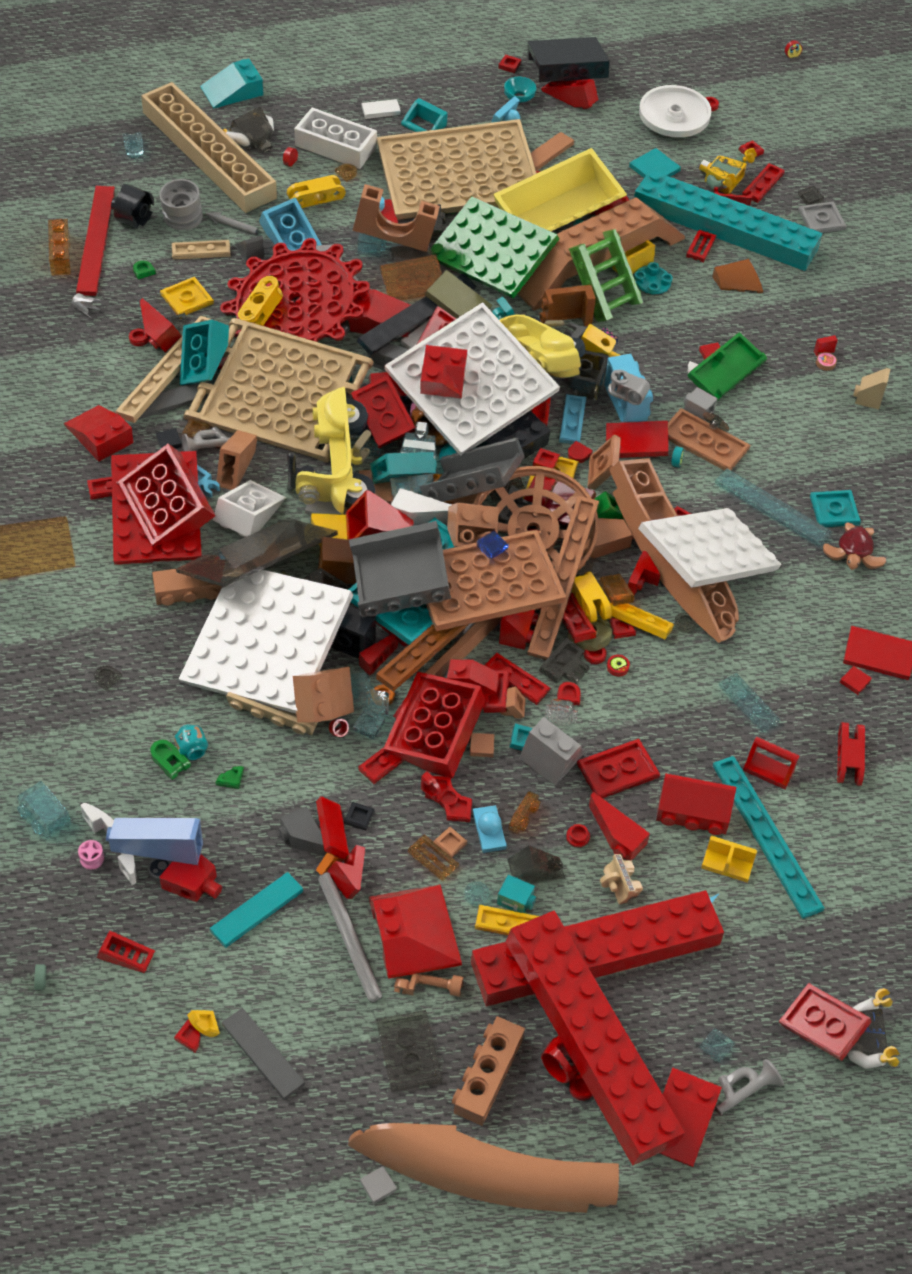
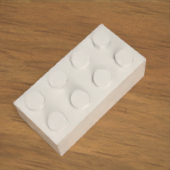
(335, 138)

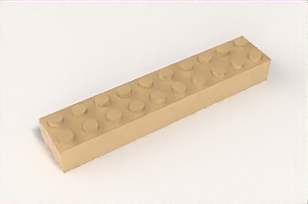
(209, 147)

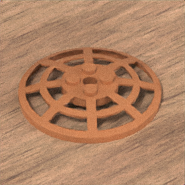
(538, 515)

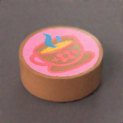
(826, 361)

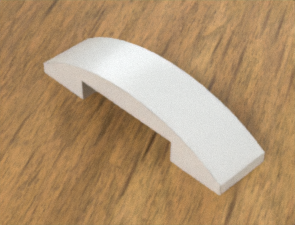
(99, 820)

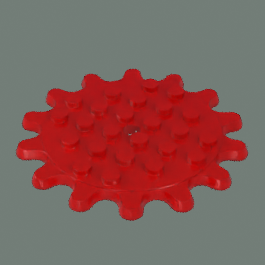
(313, 275)

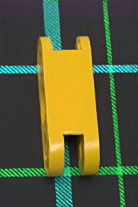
(316, 191)
(261, 301)
(591, 597)

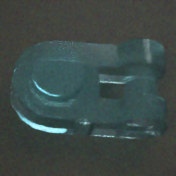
(133, 145)

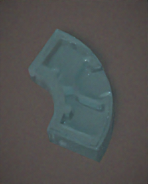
(367, 697)

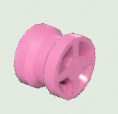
(89, 849)

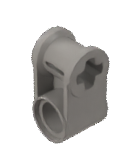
(629, 388)

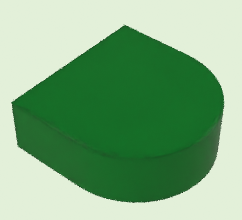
(143, 269)

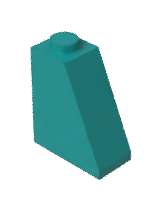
(402, 465)

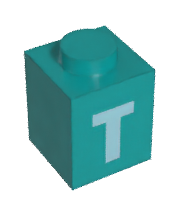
(516, 895)

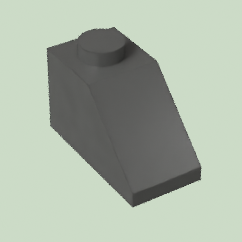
(302, 831)

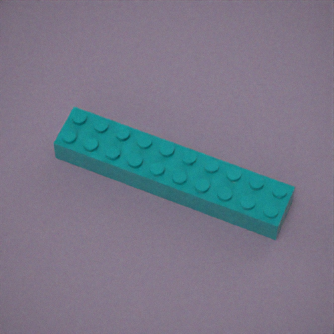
(729, 220)

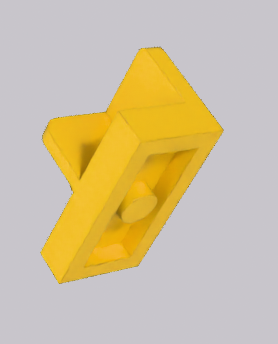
(729, 859)

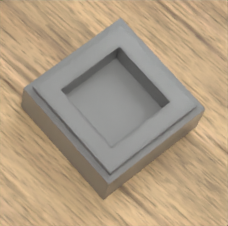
(378, 1185)

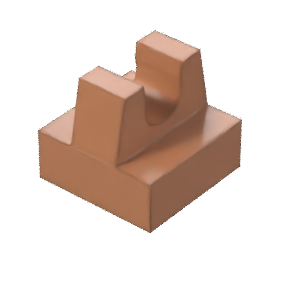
(515, 703)

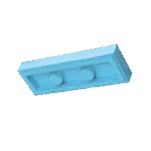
(572, 419)

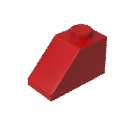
(474, 673)

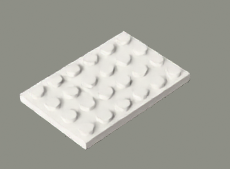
(709, 547)

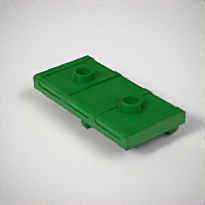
(727, 366)

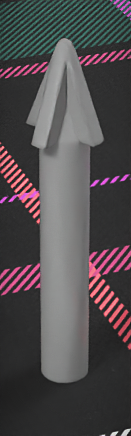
(217, 217)

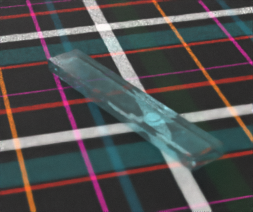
(773, 507)

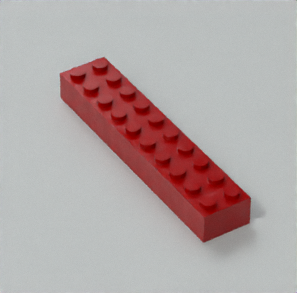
(611, 944)
(594, 1038)

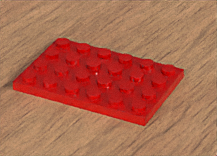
(129, 538)

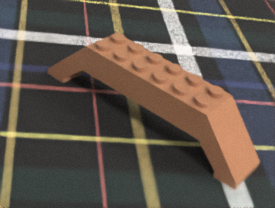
(634, 224)

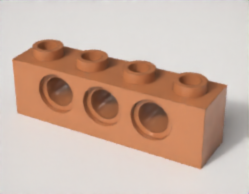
(477, 1107)

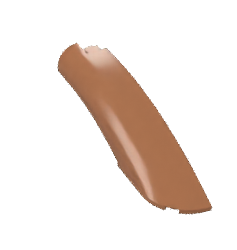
(643, 500)
(486, 1172)

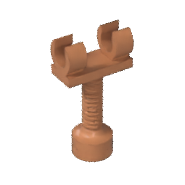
(453, 985)

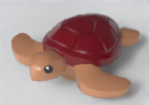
(856, 546)

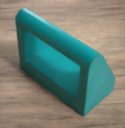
(427, 112)

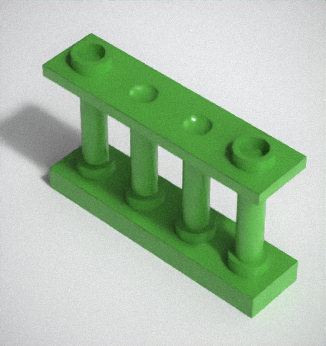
(588, 274)

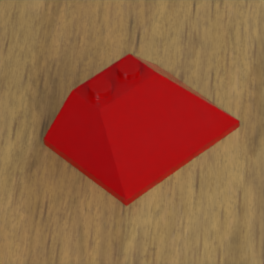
(415, 931)

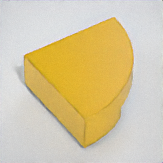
(204, 1022)

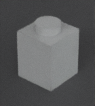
(699, 402)

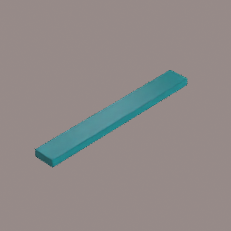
(769, 838)

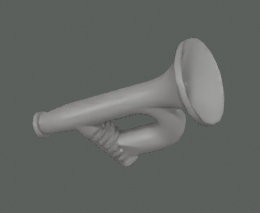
(199, 443)
(768, 1076)

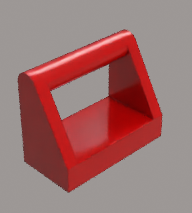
(768, 768)

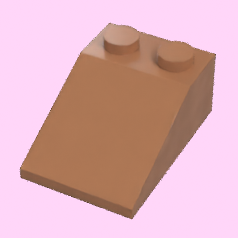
(323, 695)

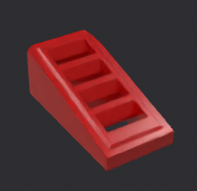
(376, 654)
(115, 958)

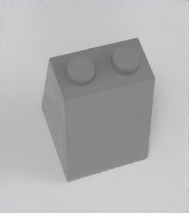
(550, 751)

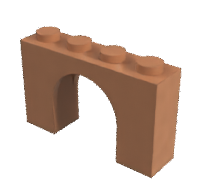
(412, 234)

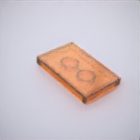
(410, 277)

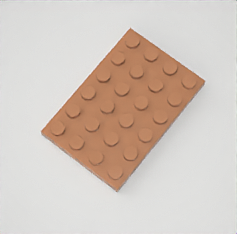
(496, 587)

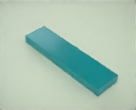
(256, 910)

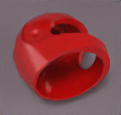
(553, 1056)

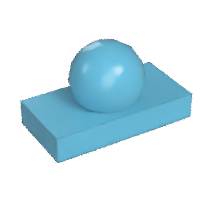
(508, 111)
(489, 829)

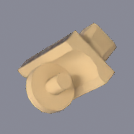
(618, 879)

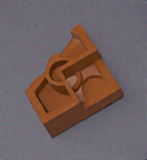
(737, 276)

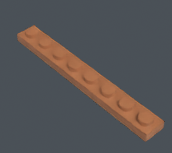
(566, 570)

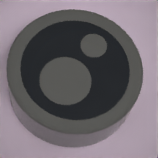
(157, 867)

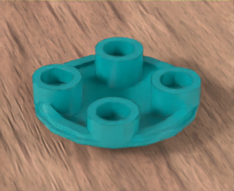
(653, 279)

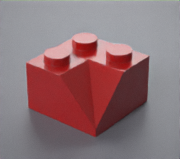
(443, 371)

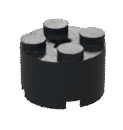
(132, 206)

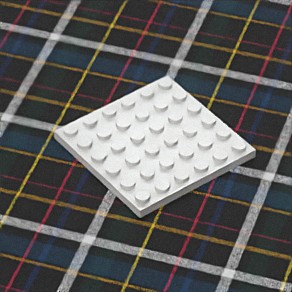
(498, 383)
(264, 635)

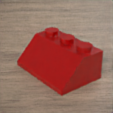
(516, 628)
(695, 804)

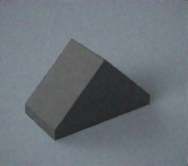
(251, 248)

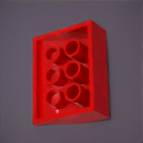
(166, 496)
(435, 723)

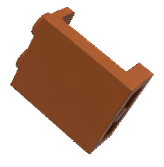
(568, 304)

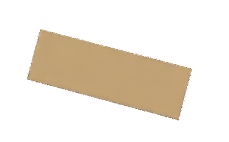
(201, 249)

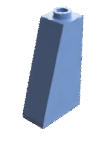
(157, 838)

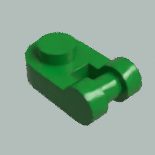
(163, 752)

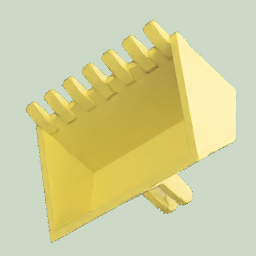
(562, 192)

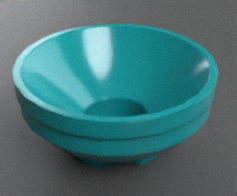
(520, 85)

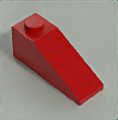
(573, 92)
(158, 328)
(620, 831)

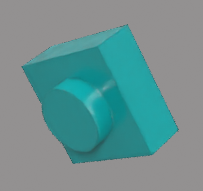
(519, 736)

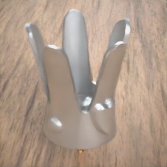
(82, 303)

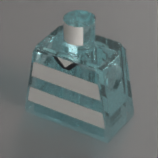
(419, 441)

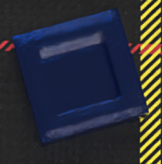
(492, 545)

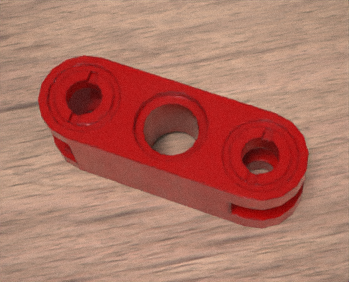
(851, 752)

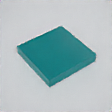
(655, 161)
(835, 508)

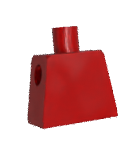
(191, 880)

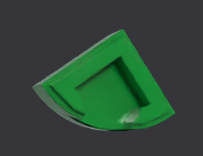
(231, 778)

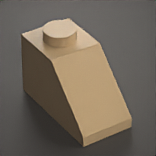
(872, 389)

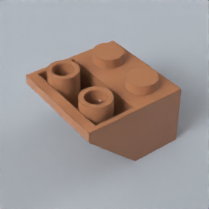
(471, 522)

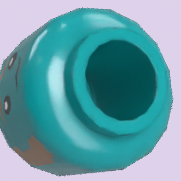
(191, 741)

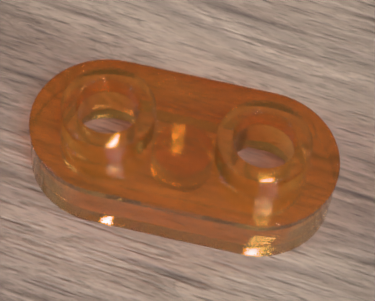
(520, 819)

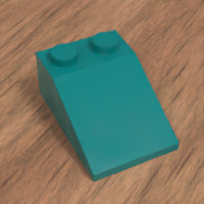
(233, 84)
(202, 350)

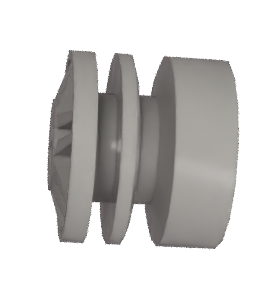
(181, 204)

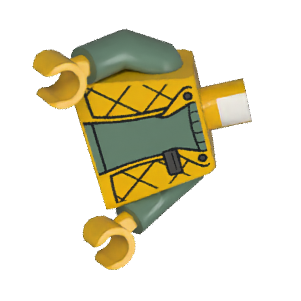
(726, 171)

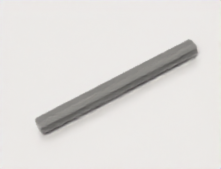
(350, 937)

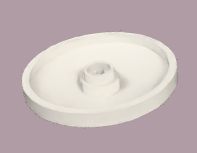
(675, 111)

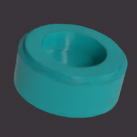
(677, 457)

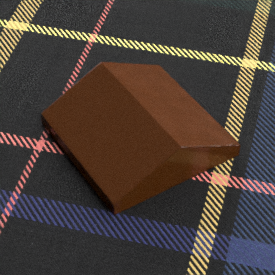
(337, 559)

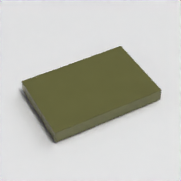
(454, 295)

